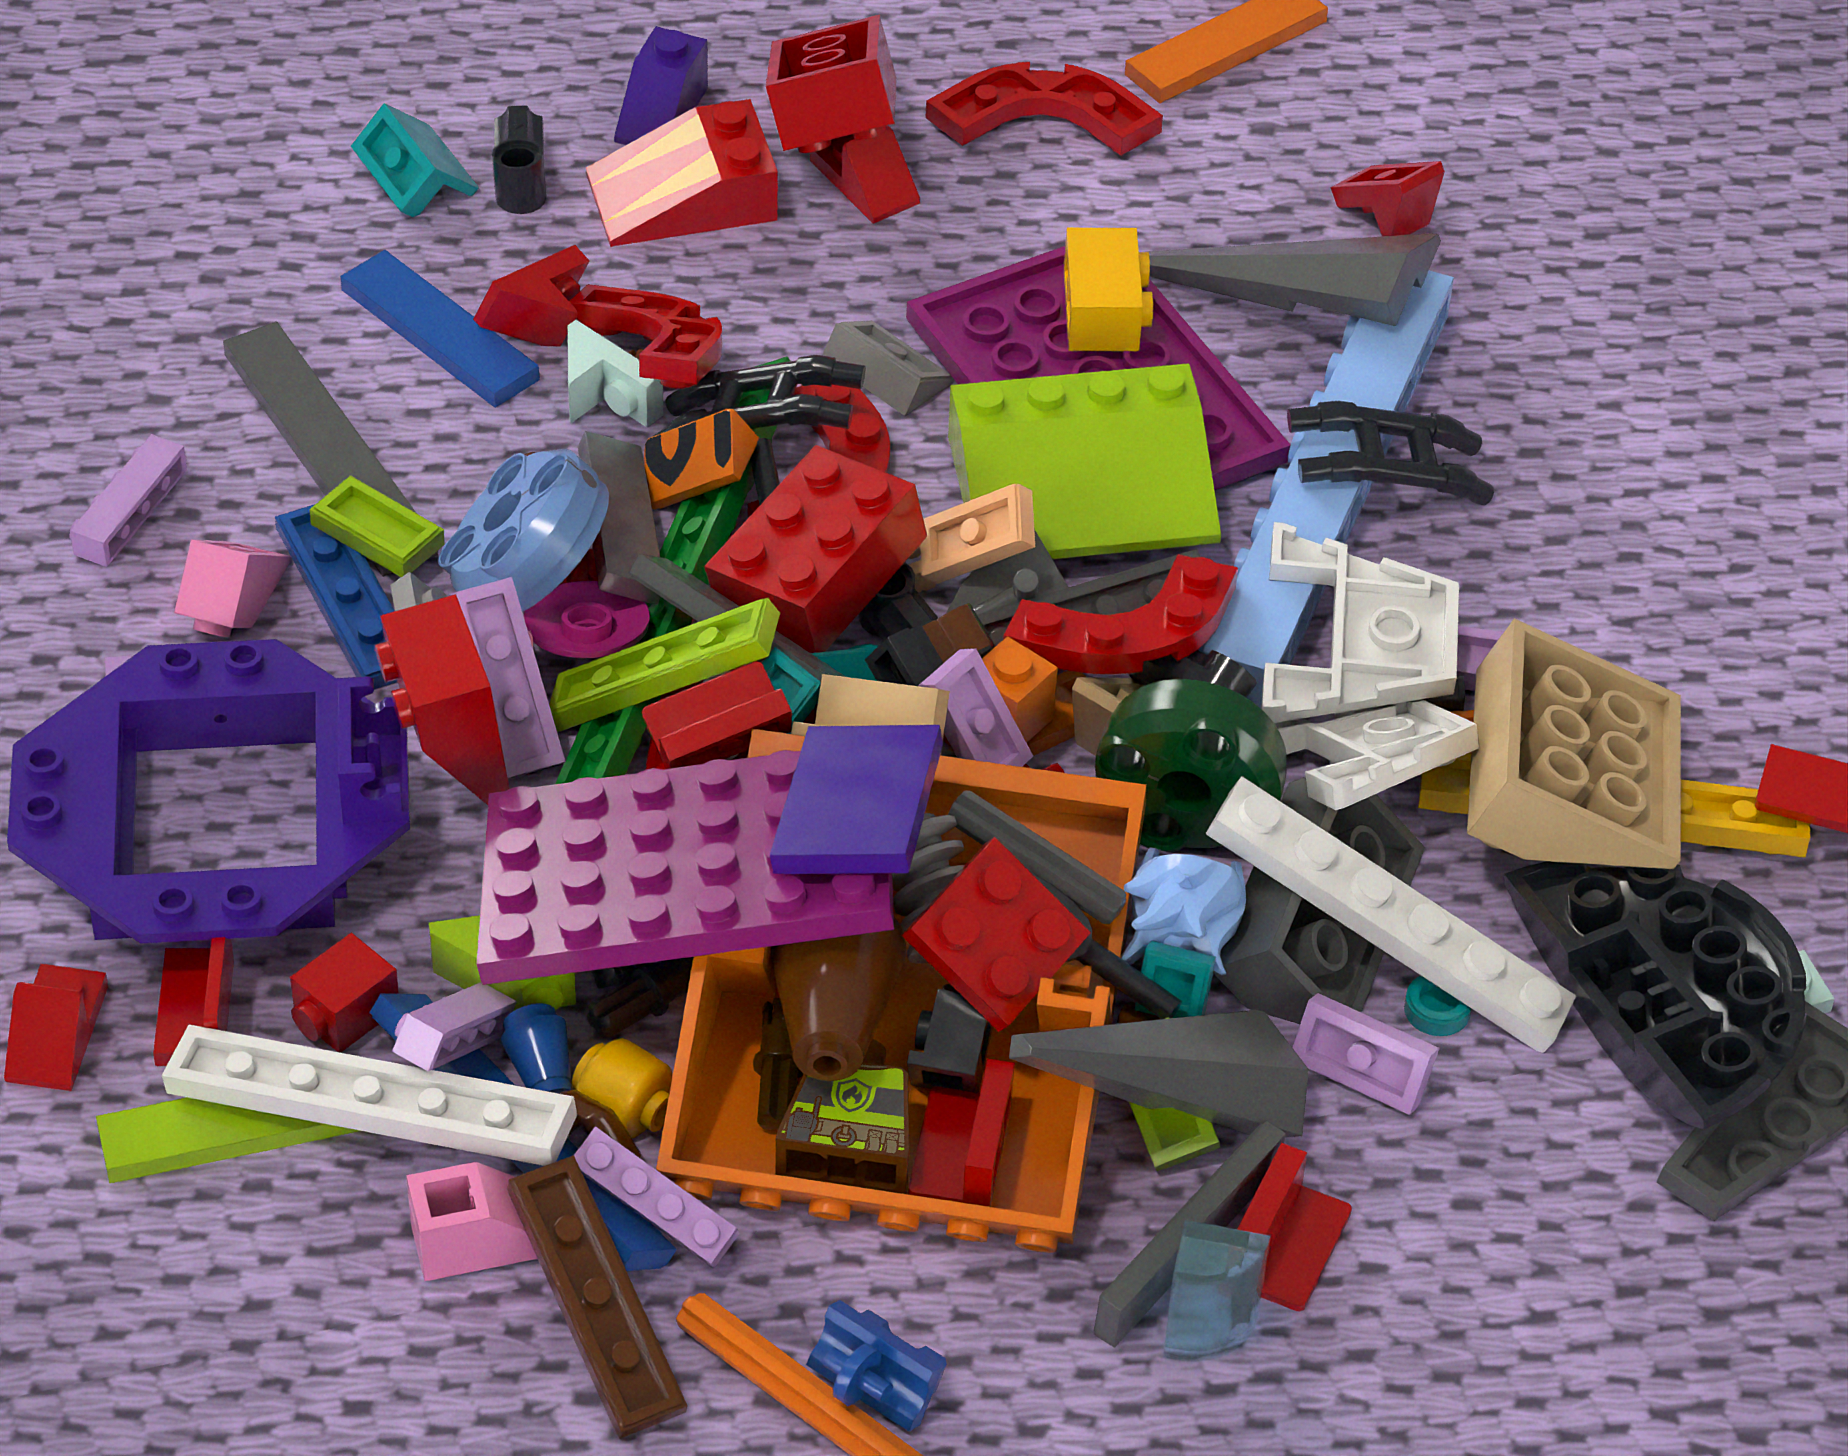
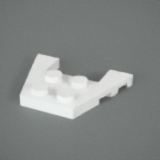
(1388, 632)
(1377, 748)

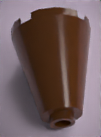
(836, 997)

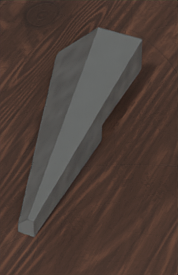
(1345, 276)
(1211, 1066)

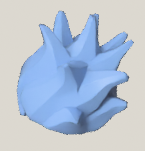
(1185, 904)

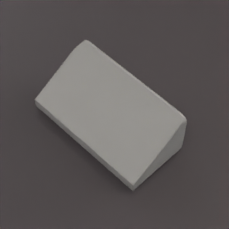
(892, 367)

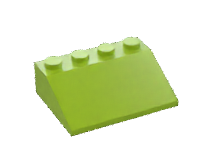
(1107, 456)

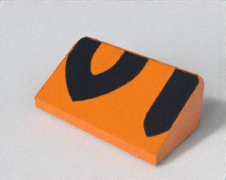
(697, 457)

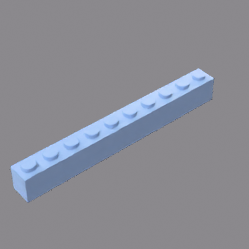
(1374, 371)

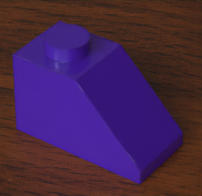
(663, 84)

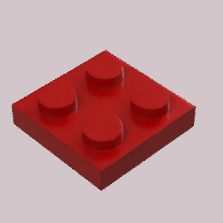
(996, 934)

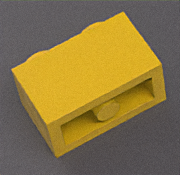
(1105, 289)

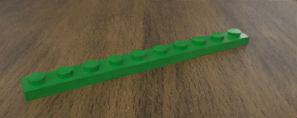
(696, 534)

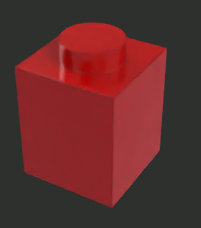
(339, 991)

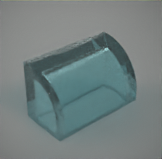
(1214, 1291)

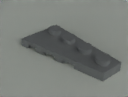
(1773, 1133)

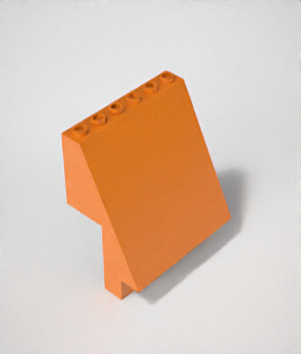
(714, 1092)

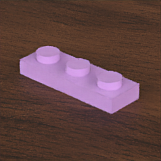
(516, 685)

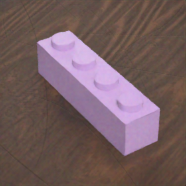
(128, 500)
(452, 1026)
(655, 1197)

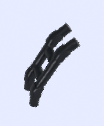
(782, 404)
(1370, 460)

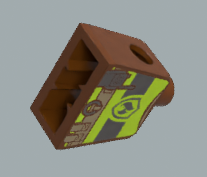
(849, 1128)

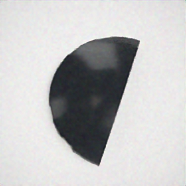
(1672, 977)

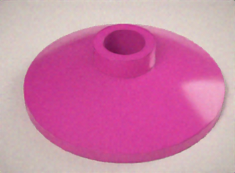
(585, 621)

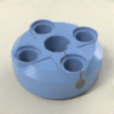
(528, 525)

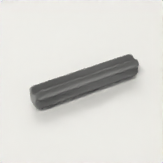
(1075, 880)

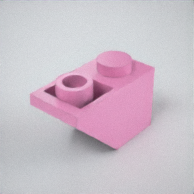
(465, 1221)

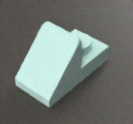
(608, 373)

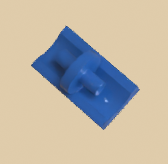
(876, 1365)

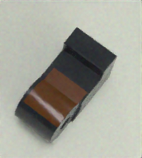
(929, 645)

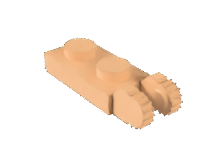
(974, 535)

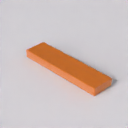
(1221, 44)

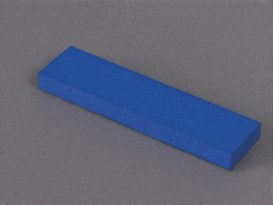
(440, 328)
(342, 590)

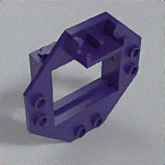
(79, 780)

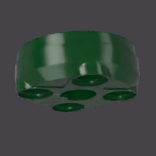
(1189, 751)

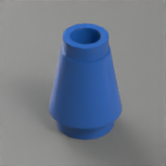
(538, 1047)

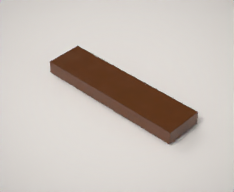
(596, 1297)

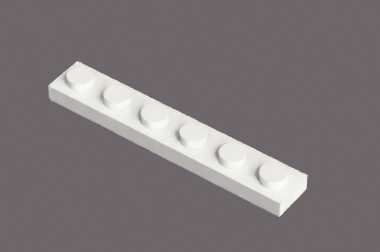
(1391, 915)
(370, 1095)

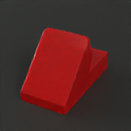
(869, 174)
(1396, 193)
(535, 299)
(53, 1025)

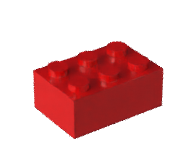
(832, 85)
(821, 546)

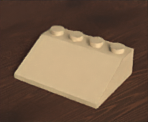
(1573, 757)

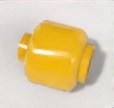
(627, 1082)

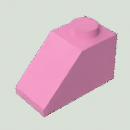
(227, 584)

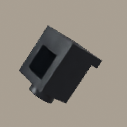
(953, 1044)

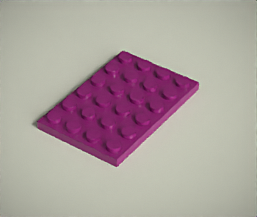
(1016, 328)
(654, 872)

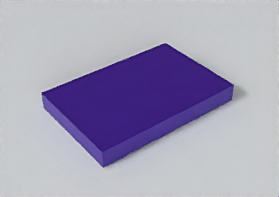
(857, 800)

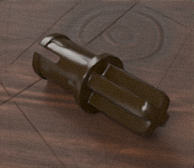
(775, 1067)

